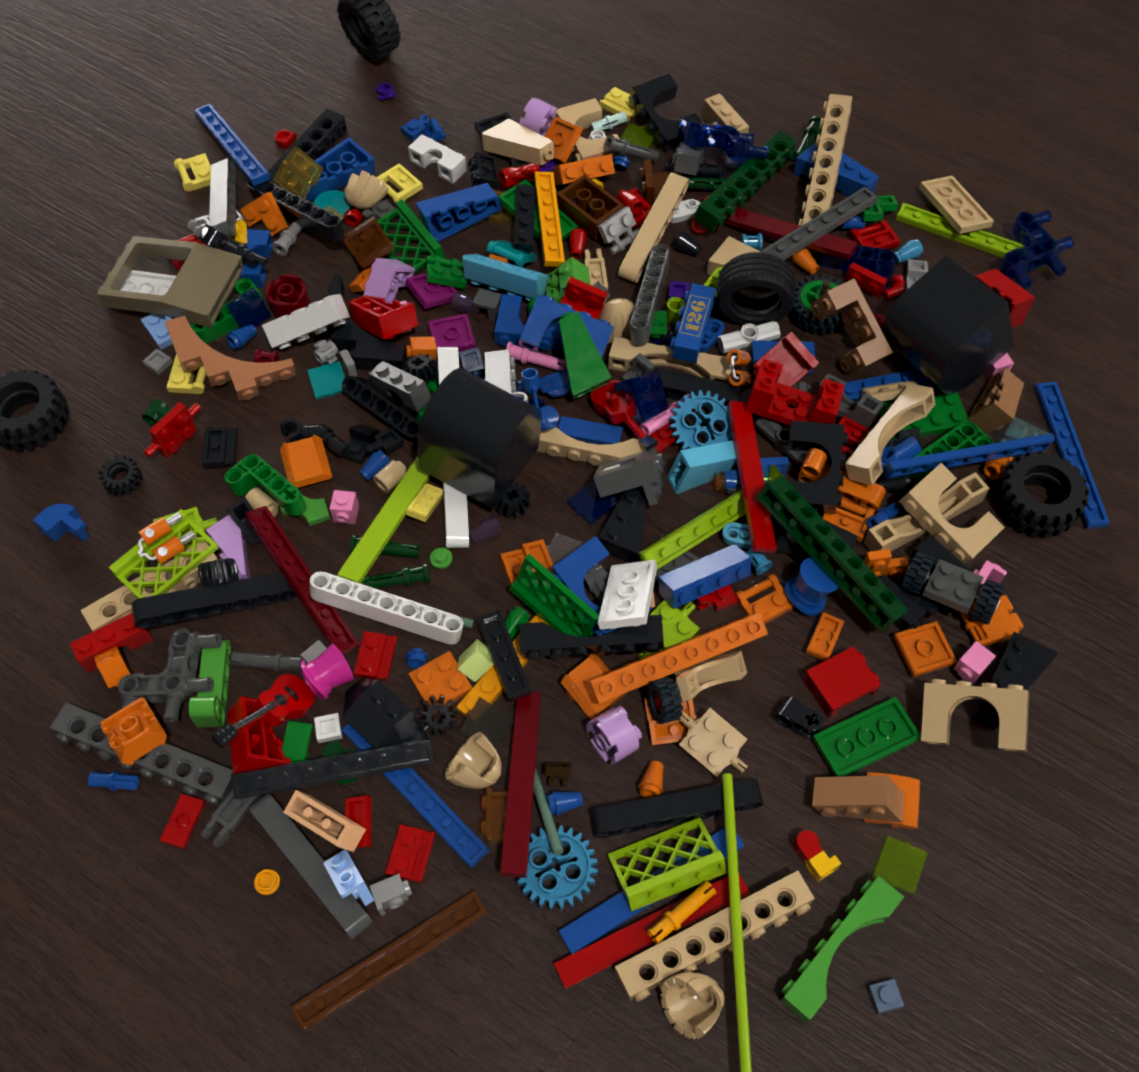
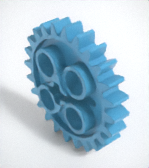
(717, 414)
(566, 888)

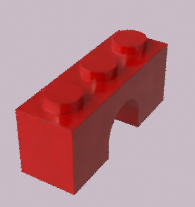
(118, 633)

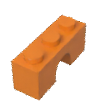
(590, 167)

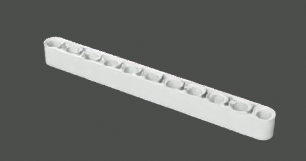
(454, 500)

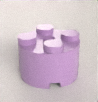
(538, 116)
(614, 735)

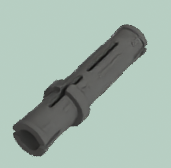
(277, 662)

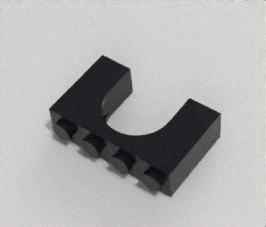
(646, 98)
(829, 438)
(921, 606)

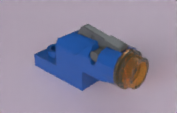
(729, 481)

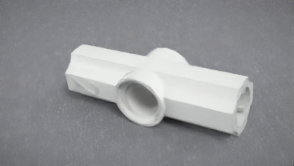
(749, 332)

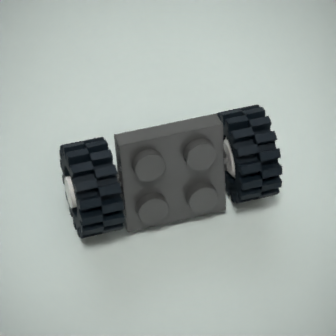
(953, 587)

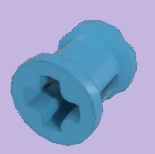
(753, 241)
(759, 561)

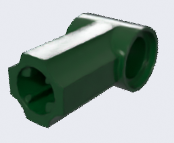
(155, 412)

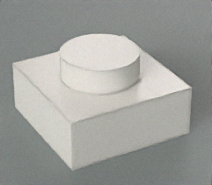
(328, 728)

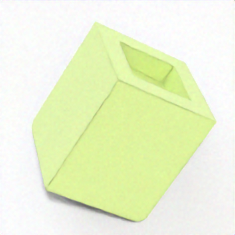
(475, 661)

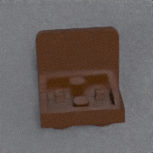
(653, 181)
(368, 242)

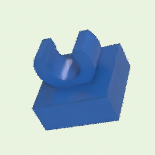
(434, 131)

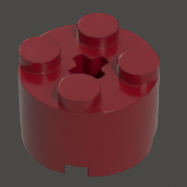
(286, 295)

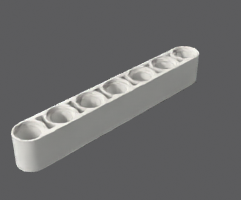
(377, 600)

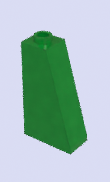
(582, 360)

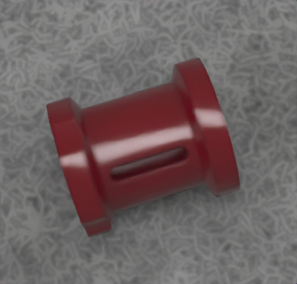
(260, 355)

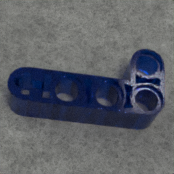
(874, 259)

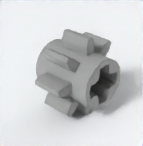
(325, 352)

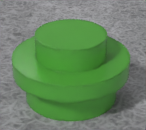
(441, 558)

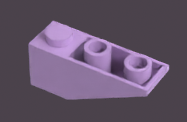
(231, 544)

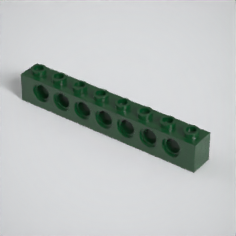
(745, 182)
(832, 554)

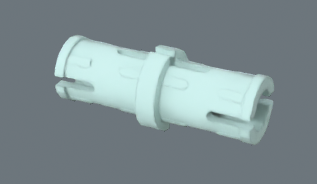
(609, 122)

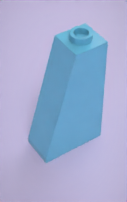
(700, 464)

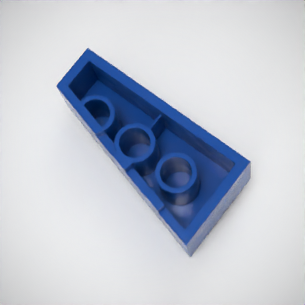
(339, 165)
(850, 177)
(457, 210)

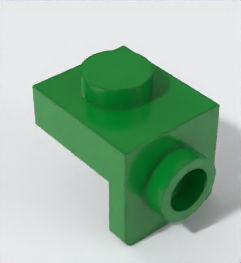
(660, 324)

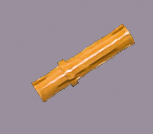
(673, 919)

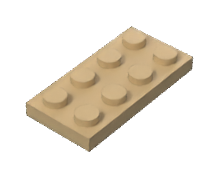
(956, 204)

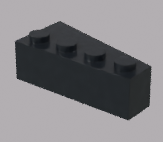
(1018, 664)

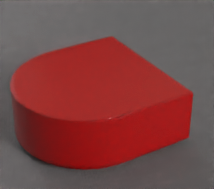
(285, 138)

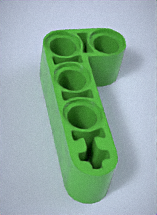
(210, 707)

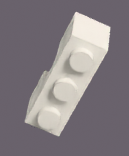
(427, 151)

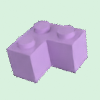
(387, 277)

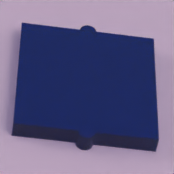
(248, 309)
(589, 504)

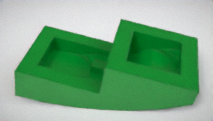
(297, 741)

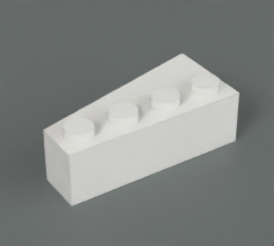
(306, 321)

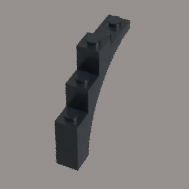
(364, 348)

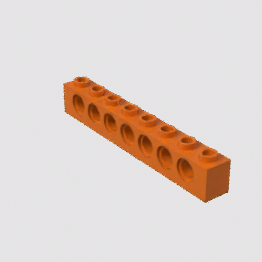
(675, 658)

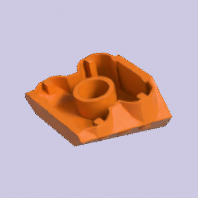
(305, 461)
(576, 688)
(133, 731)

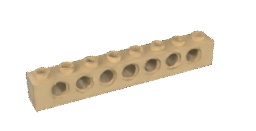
(836, 106)
(791, 887)

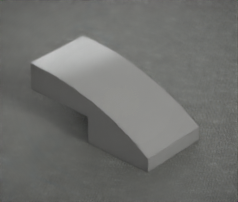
(914, 271)

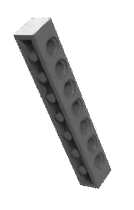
(72, 719)

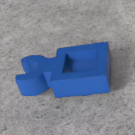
(415, 128)

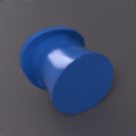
(809, 588)

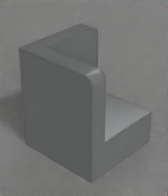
(488, 300)

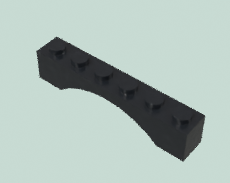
(541, 640)

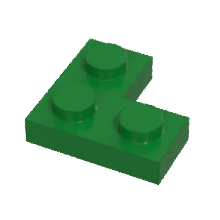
(876, 211)

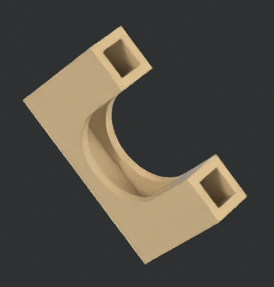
(582, 115)
(924, 506)
(943, 698)

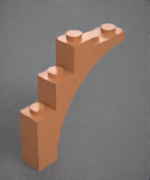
(220, 368)

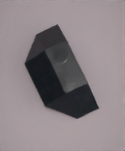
(380, 714)

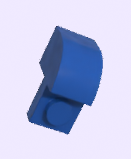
(58, 520)

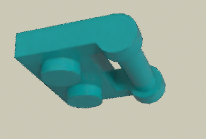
(506, 250)

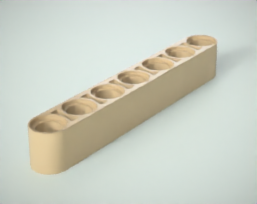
(653, 227)

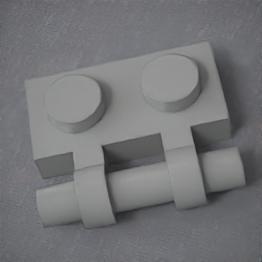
(617, 225)

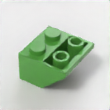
(559, 277)

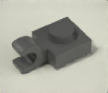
(378, 210)

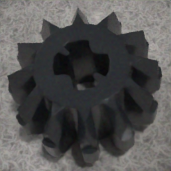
(422, 367)
(514, 501)
(217, 571)
(432, 721)

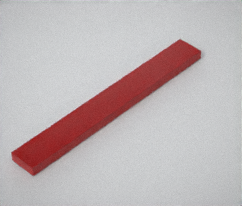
(751, 478)
(635, 938)

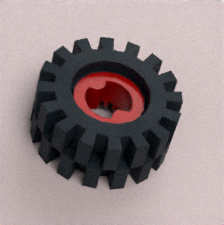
(664, 700)

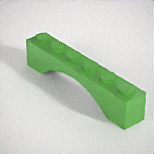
(809, 990)

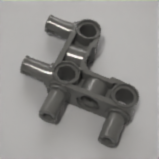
(179, 677)

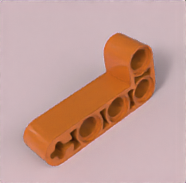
(864, 495)

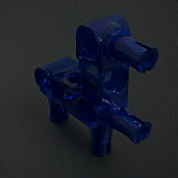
(734, 143)
(1038, 251)

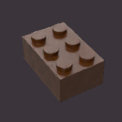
(587, 204)

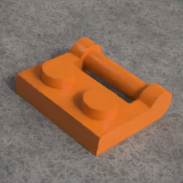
(849, 521)
(769, 606)

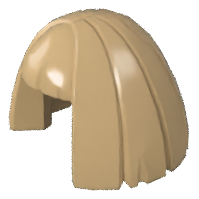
(364, 190)
(618, 314)
(475, 764)
(692, 1003)

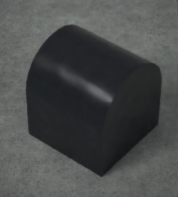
(949, 327)
(477, 436)

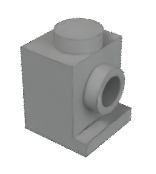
(390, 893)

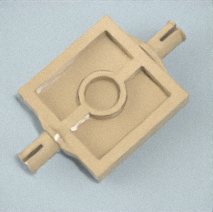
(713, 742)

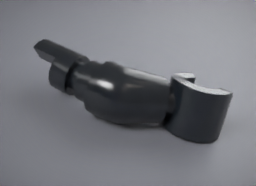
(217, 240)
(294, 430)

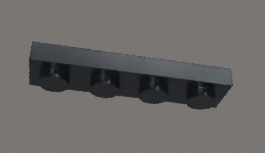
(524, 217)
(504, 656)

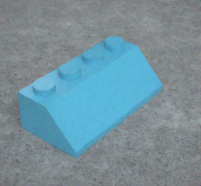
(504, 276)

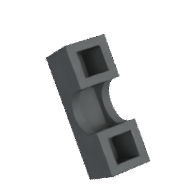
(688, 159)
(396, 381)
(862, 412)

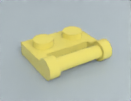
(201, 170)
(403, 181)
(182, 381)

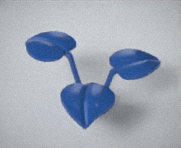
(554, 384)

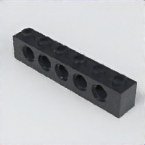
(316, 139)

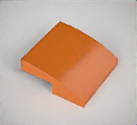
(513, 560)
(671, 731)
(911, 789)

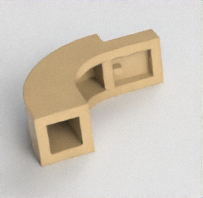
(709, 673)

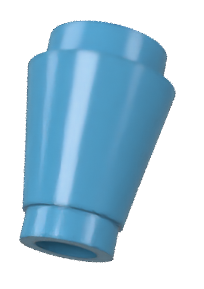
(910, 250)

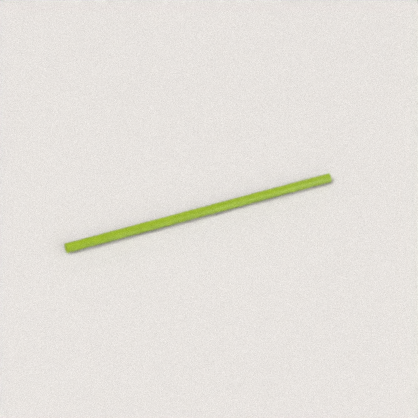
(736, 924)

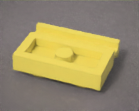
(618, 101)

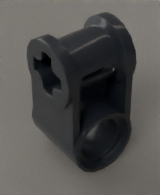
(798, 716)

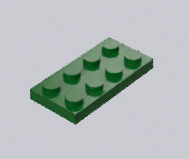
(507, 200)
(941, 419)
(866, 738)

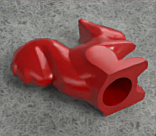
(514, 175)

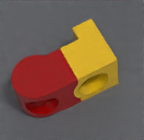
(813, 856)

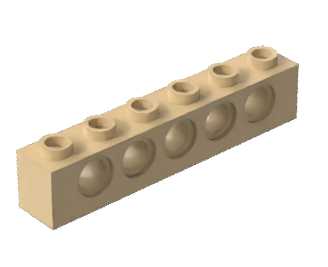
(119, 601)

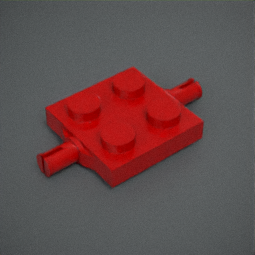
(172, 430)

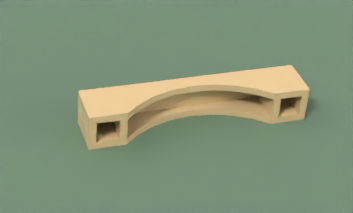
(707, 365)
(910, 406)
(559, 444)
(899, 531)

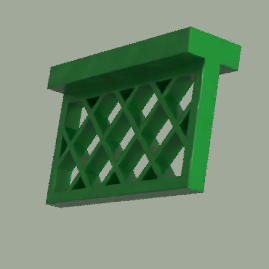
(417, 232)
(543, 602)

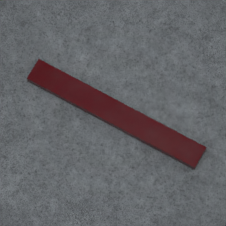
(778, 229)
(299, 577)
(521, 787)

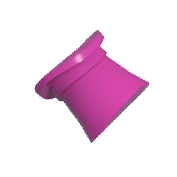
(326, 672)

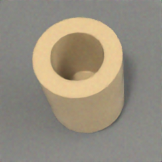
(390, 475)
(258, 499)

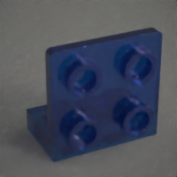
(647, 392)

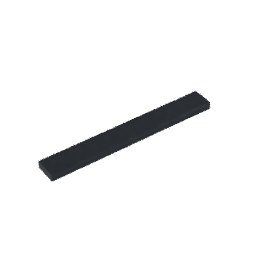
(332, 768)

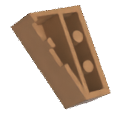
(997, 402)
(859, 798)

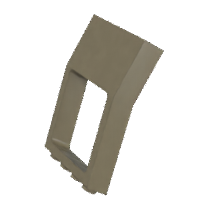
(197, 290)

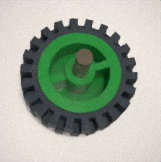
(806, 293)

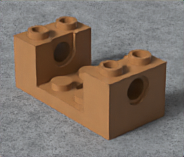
(860, 321)

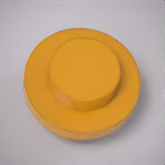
(267, 882)

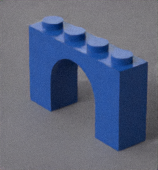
(548, 312)
(510, 328)
(573, 570)

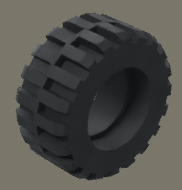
(369, 27)
(42, 422)
(1054, 475)

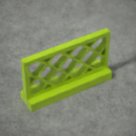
(133, 563)
(674, 877)

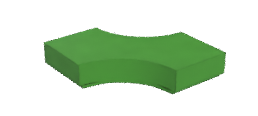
(315, 512)

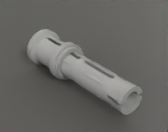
(286, 239)

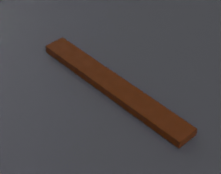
(388, 961)

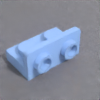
(157, 329)
(347, 877)

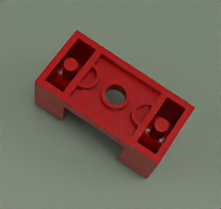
(771, 398)

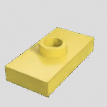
(425, 502)

